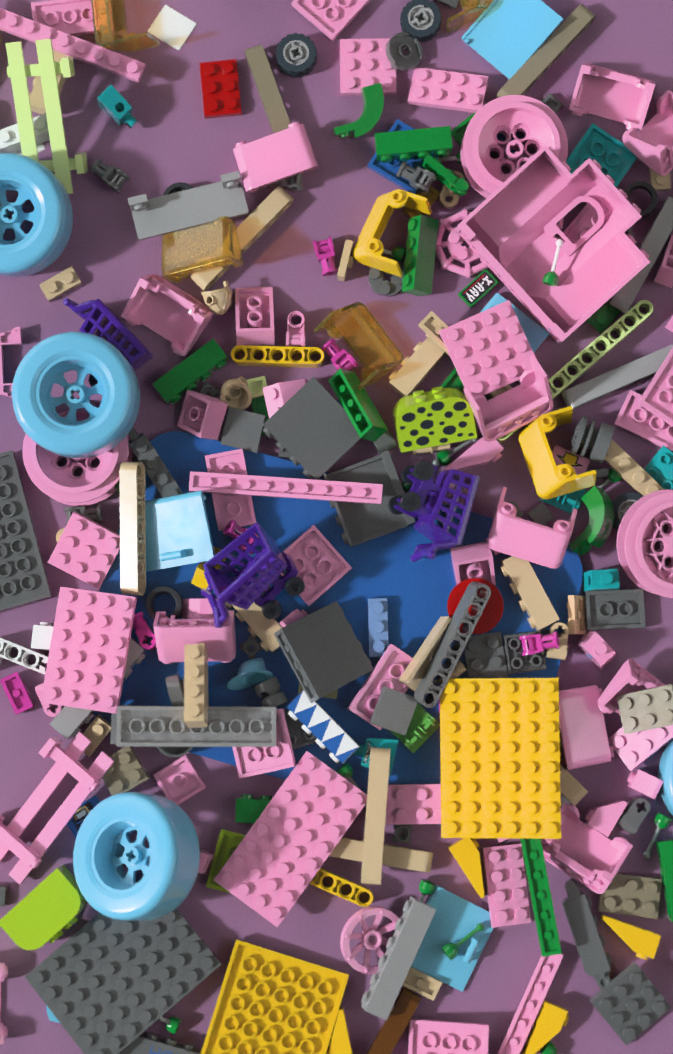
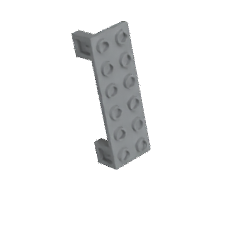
(188, 207)

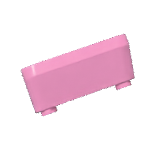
(514, 406)
(528, 539)

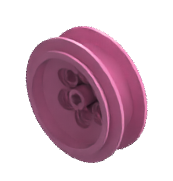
(506, 117)
(60, 483)
(636, 542)

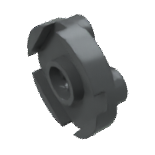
(397, 58)
(384, 287)

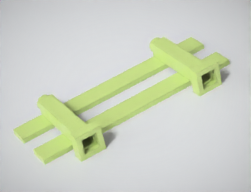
(47, 69)

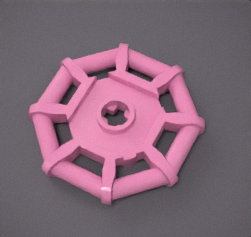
(454, 247)

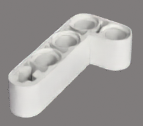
(23, 655)

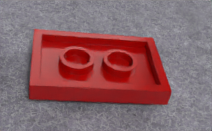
(220, 89)

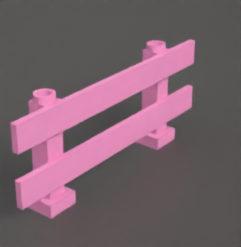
(65, 763)

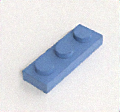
(378, 626)

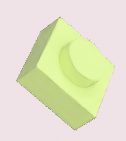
(256, 386)

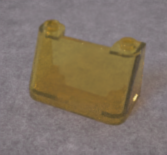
(200, 249)

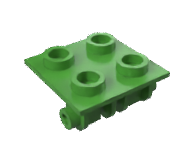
(419, 729)

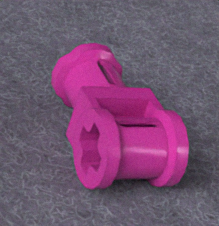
(325, 253)
(339, 357)
(229, 530)
(143, 631)
(536, 643)

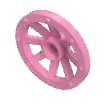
(371, 944)

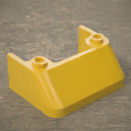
(368, 247)
(548, 478)

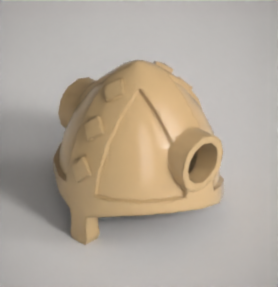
(218, 300)
(236, 393)

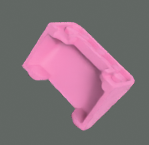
(612, 95)
(655, 140)
(275, 157)
(167, 312)
(174, 633)
(628, 679)
(582, 728)
(585, 852)

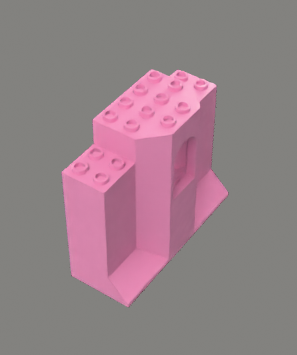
(518, 241)

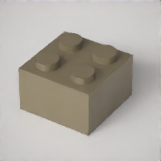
(125, 772)

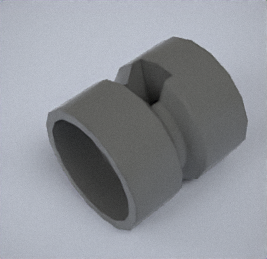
(270, 693)

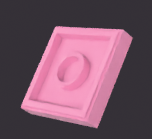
(179, 780)

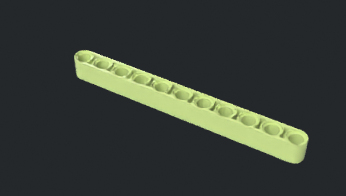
(594, 354)

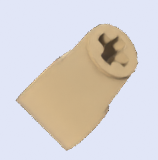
(563, 638)

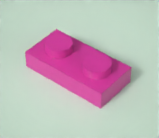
(17, 693)

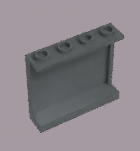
(312, 429)
(364, 520)
(323, 651)

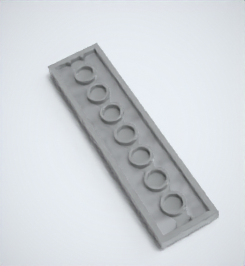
(166, 727)

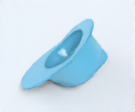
(249, 674)

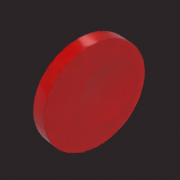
(492, 612)

